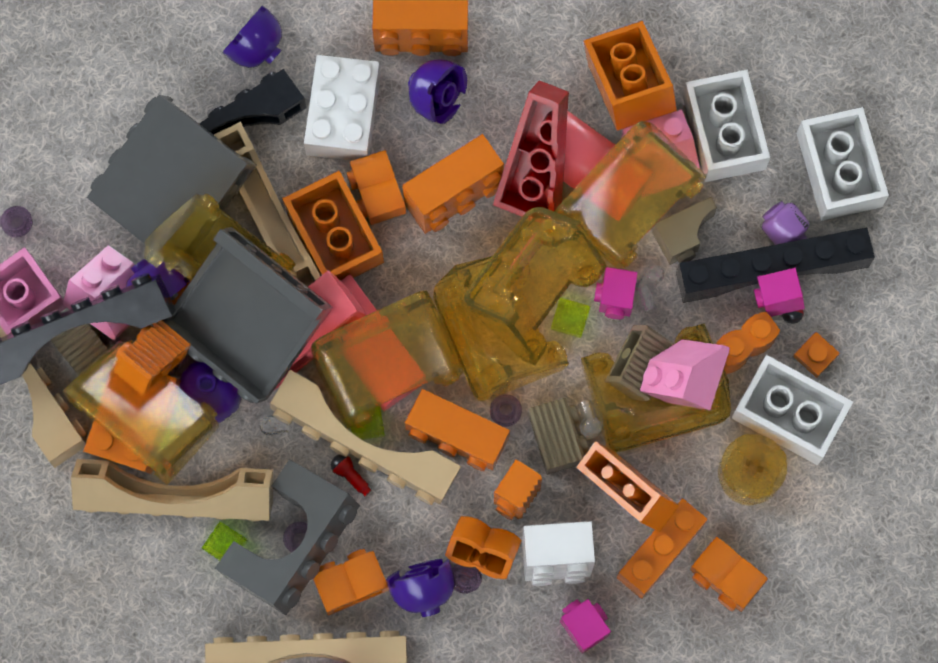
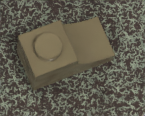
(679, 232)

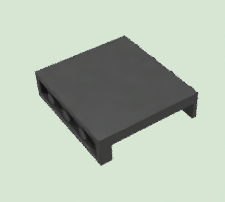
(165, 165)
(246, 316)

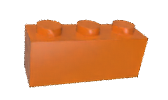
(456, 430)
(627, 486)
(661, 549)

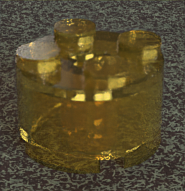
(770, 469)

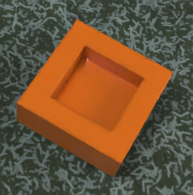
(816, 354)

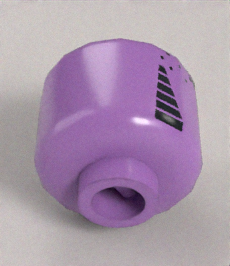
(785, 223)

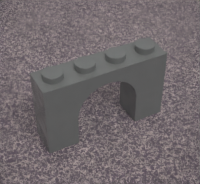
(283, 579)

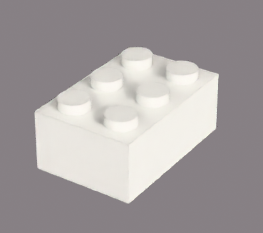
(342, 108)
(726, 125)
(842, 164)
(792, 410)
(558, 552)

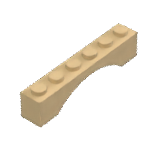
(266, 208)
(51, 426)
(422, 471)
(107, 488)
(353, 649)

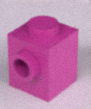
(779, 292)
(616, 293)
(585, 624)

